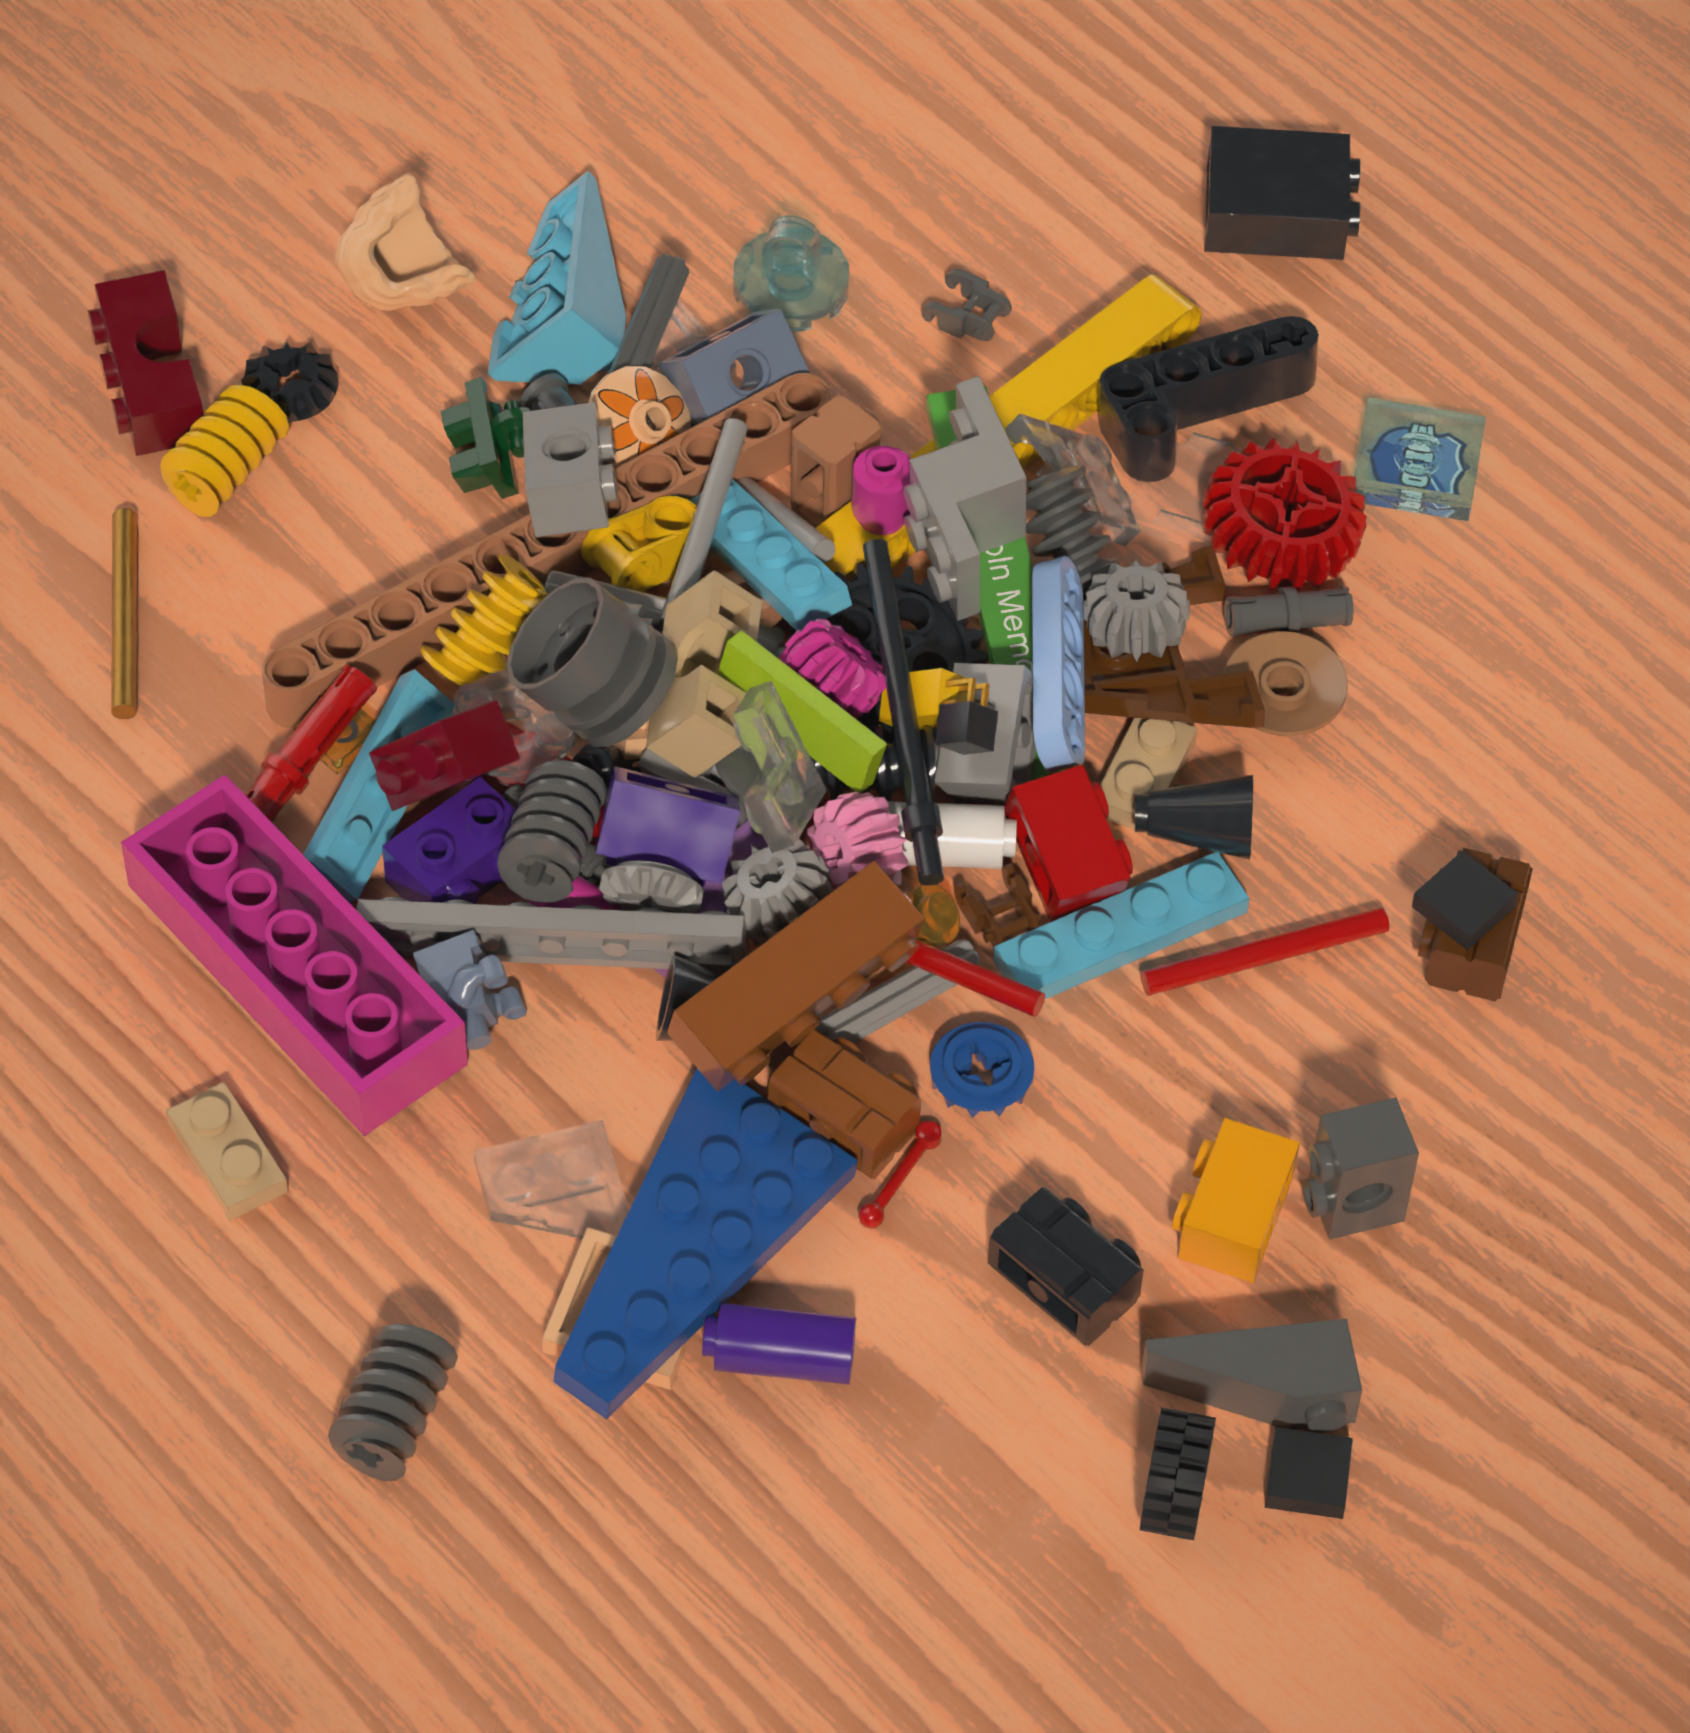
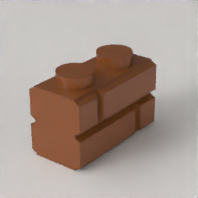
(847, 1100)

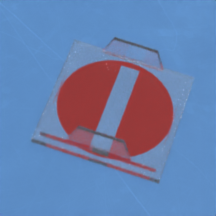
(1173, 505)

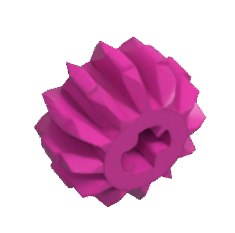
(836, 666)

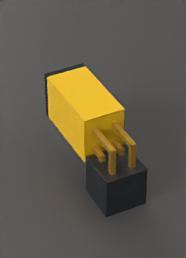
(948, 704)

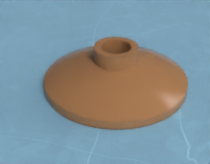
(1296, 667)

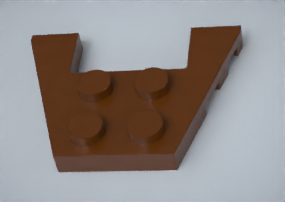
(1160, 686)

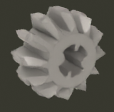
(1136, 610)
(775, 888)

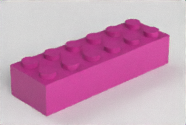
(295, 954)

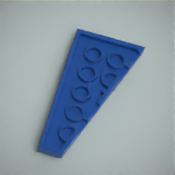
(708, 1216)

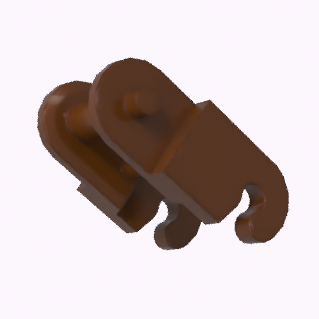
(982, 919)

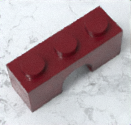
(138, 326)

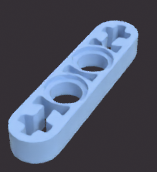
(1058, 664)

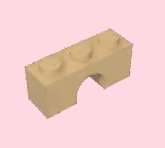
(696, 717)

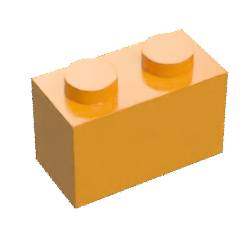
(1236, 1200)

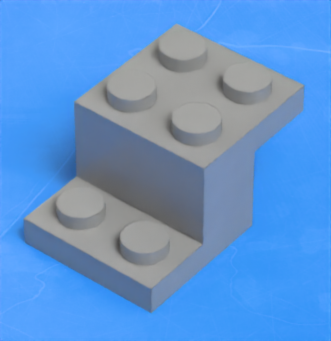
(966, 499)

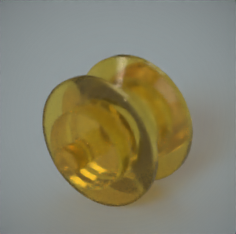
(939, 911)

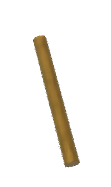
(124, 613)

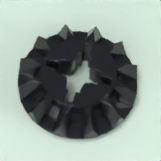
(301, 397)

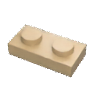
(1146, 762)
(227, 1151)

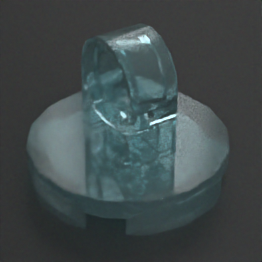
(792, 271)

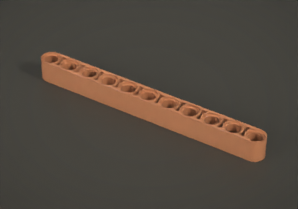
(389, 629)

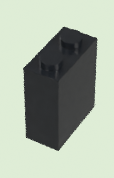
(1280, 193)

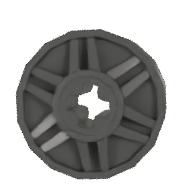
(592, 662)

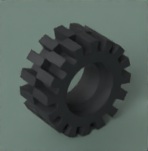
(1177, 1474)

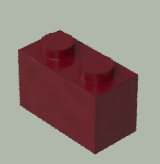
(444, 755)

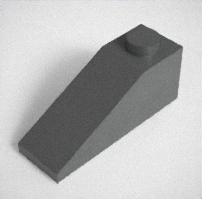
(1270, 1374)

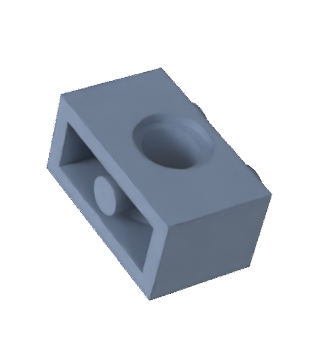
(760, 345)

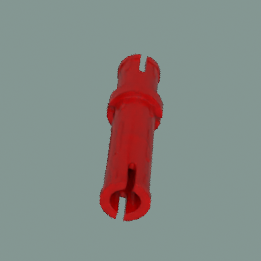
(318, 731)

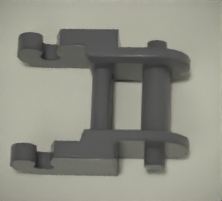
(962, 321)

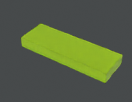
(824, 727)

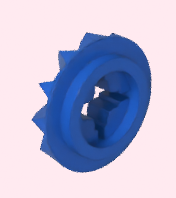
(994, 1048)

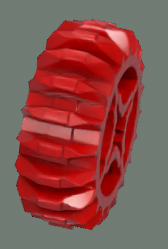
(1284, 514)

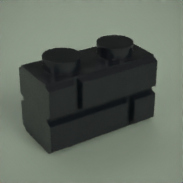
(1066, 1265)

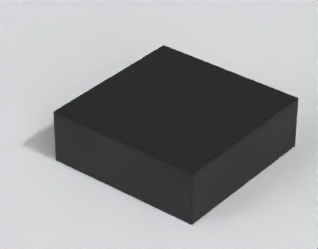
(1464, 900)
(1309, 1473)

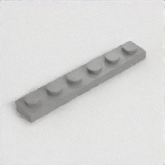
(564, 934)

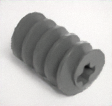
(1066, 524)
(551, 830)
(390, 1400)

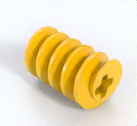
(223, 448)
(491, 629)

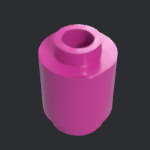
(878, 489)

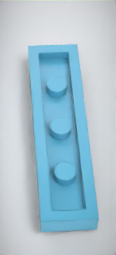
(775, 561)
(360, 816)
(1124, 927)

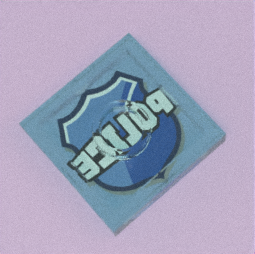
(1418, 458)

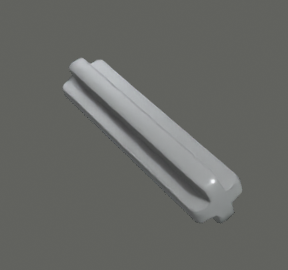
(891, 999)

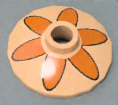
(625, 399)

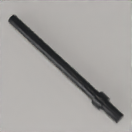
(920, 816)

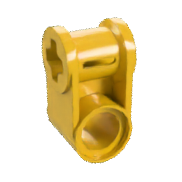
(645, 544)

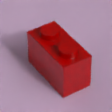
(1068, 841)

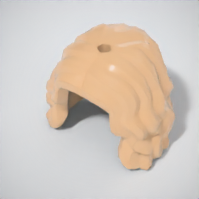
(394, 255)

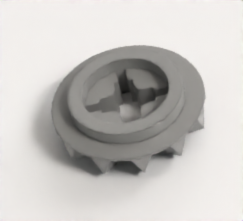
(650, 885)

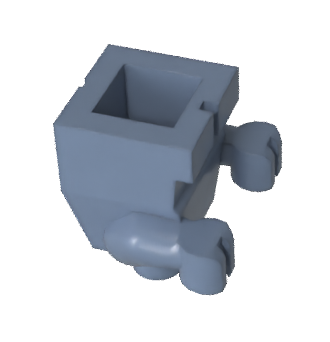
(464, 979)

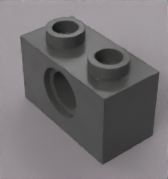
(1361, 1169)

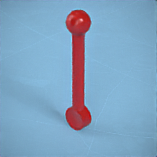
(927, 1137)

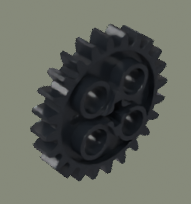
(935, 643)

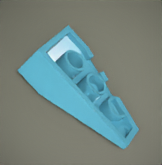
(569, 300)

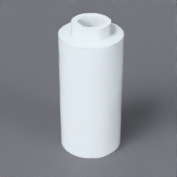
(970, 837)

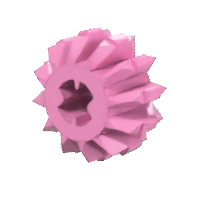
(856, 832)

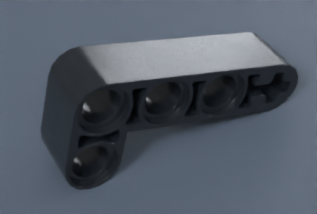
(1199, 382)

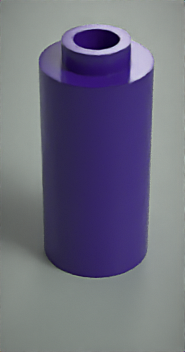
(781, 1343)

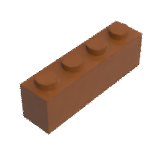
(797, 977)

